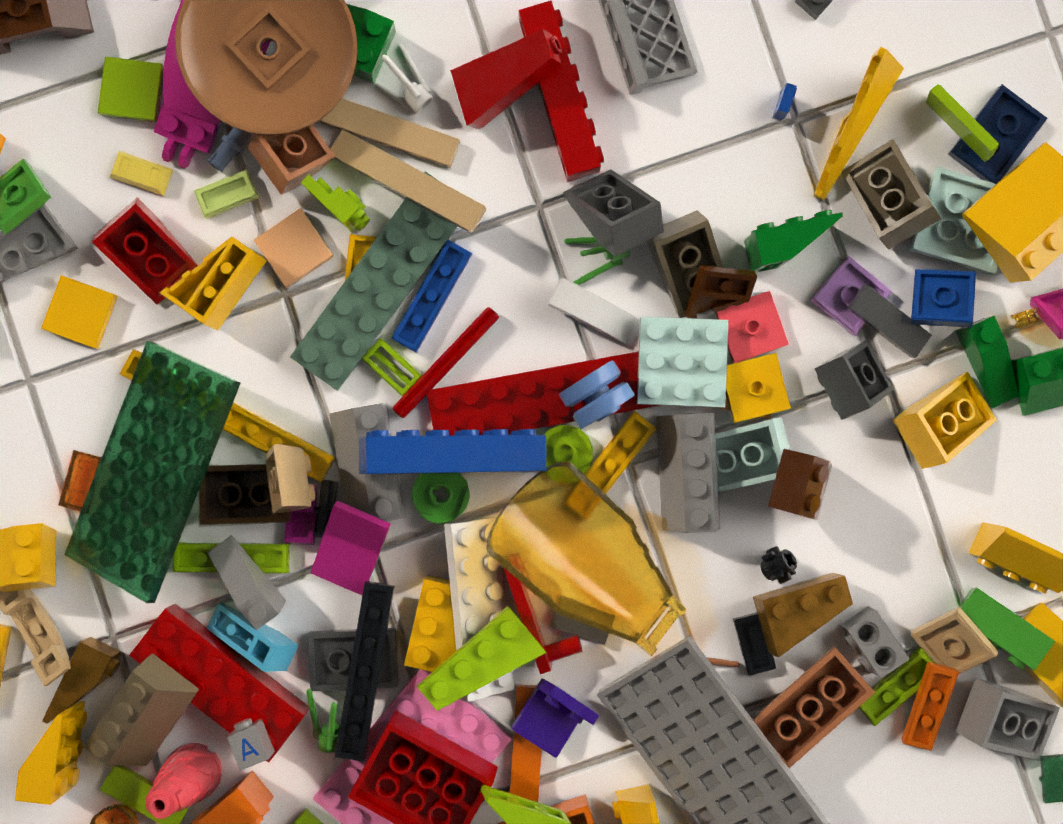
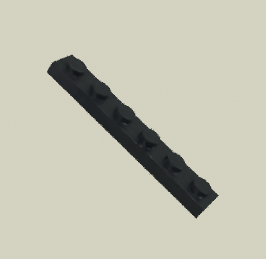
(364, 671)

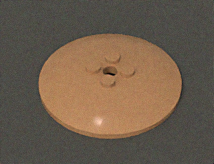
(260, 93)

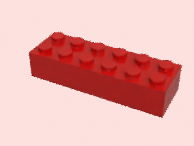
(227, 681)

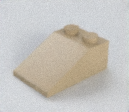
(288, 478)

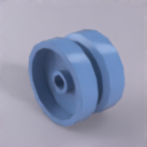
(596, 394)

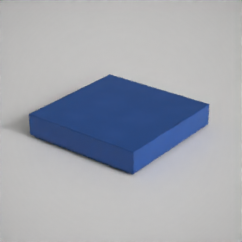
(943, 298)

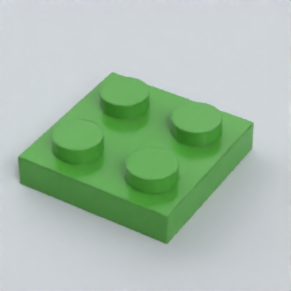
(20, 195)

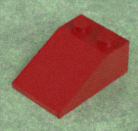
(144, 249)

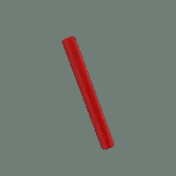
(445, 362)

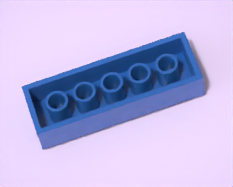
(452, 454)

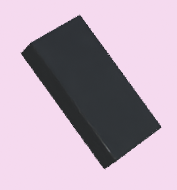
(753, 644)

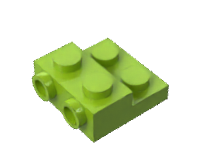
(342, 205)

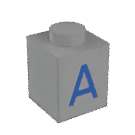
(250, 743)

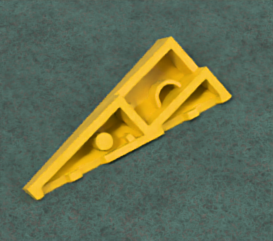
(875, 87)

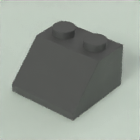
(854, 380)

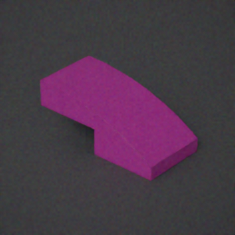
(302, 525)

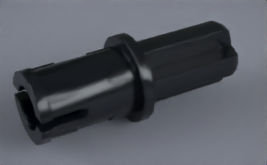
(327, 499)

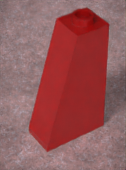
(504, 75)

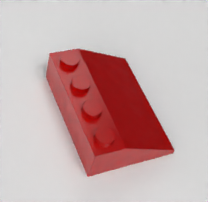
(421, 777)

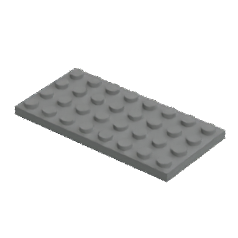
(705, 743)

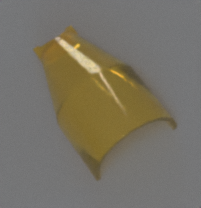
(583, 557)

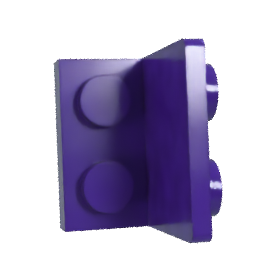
(551, 717)

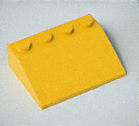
(1023, 216)

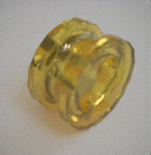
(1025, 318)

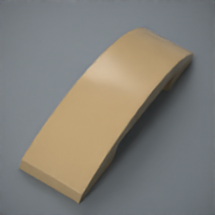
(38, 632)

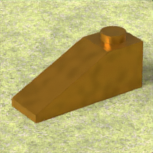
(90, 667)

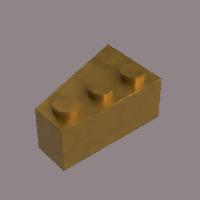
(800, 610)

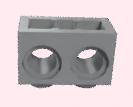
(878, 638)

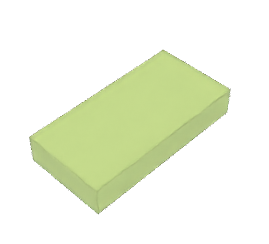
(226, 194)

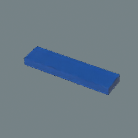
(432, 296)

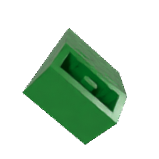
(774, 245)

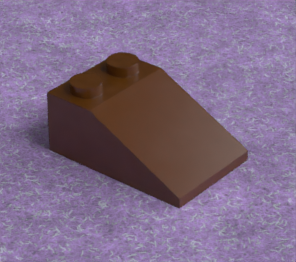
(800, 484)

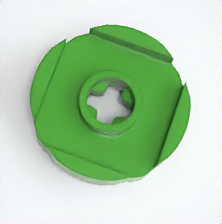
(449, 508)

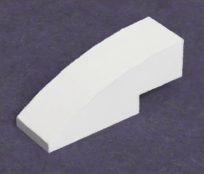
(592, 310)

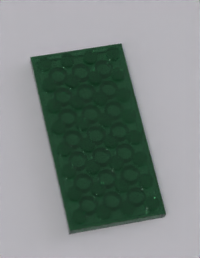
(151, 470)

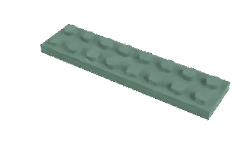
(372, 293)

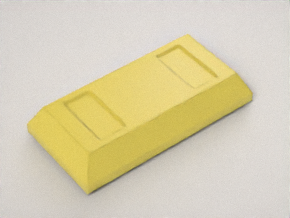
(141, 173)

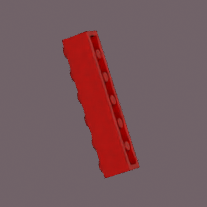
(563, 100)

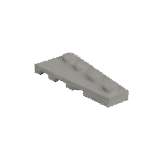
(33, 243)

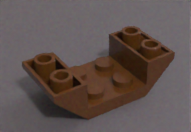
(36, 17)

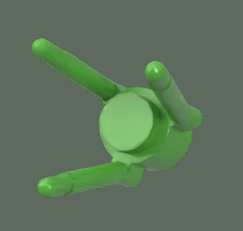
(615, 260)
(328, 732)

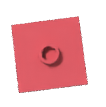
(753, 327)

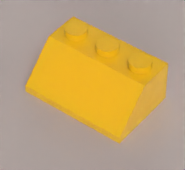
(1019, 557)
(635, 806)

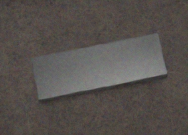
(889, 321)

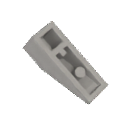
(246, 583)

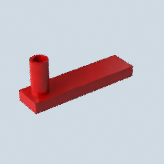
(528, 617)

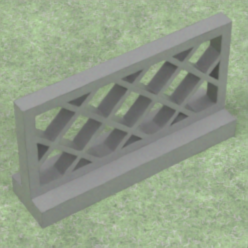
(631, 55)

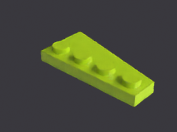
(488, 655)

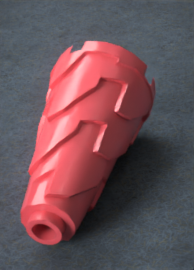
(185, 778)

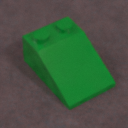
(373, 41)

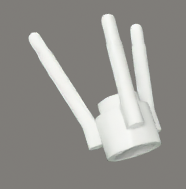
(416, 96)

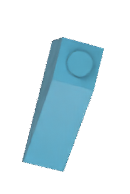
(263, 647)

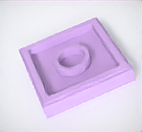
(841, 288)

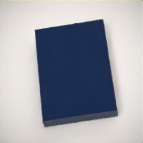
(1011, 124)

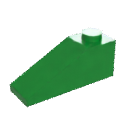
(990, 360)

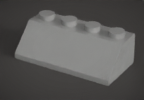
(688, 473)
(369, 493)

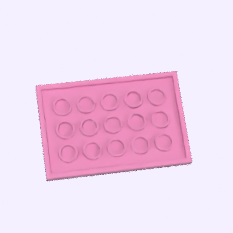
(458, 722)

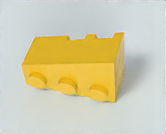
(217, 283)
(433, 627)

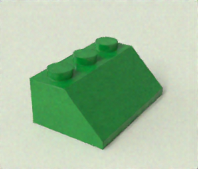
(1039, 381)

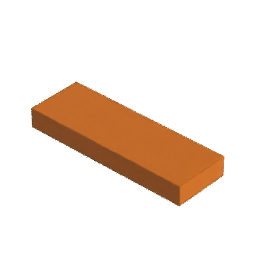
(929, 706)

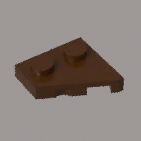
(720, 288)

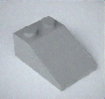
(1007, 720)

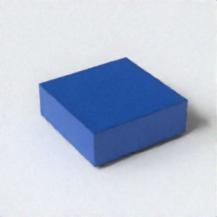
(784, 101)

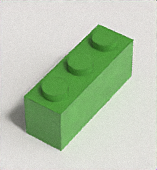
(1007, 630)

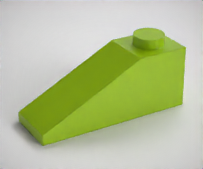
(520, 810)

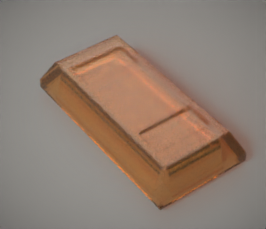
(78, 479)

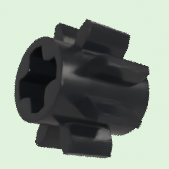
(778, 565)

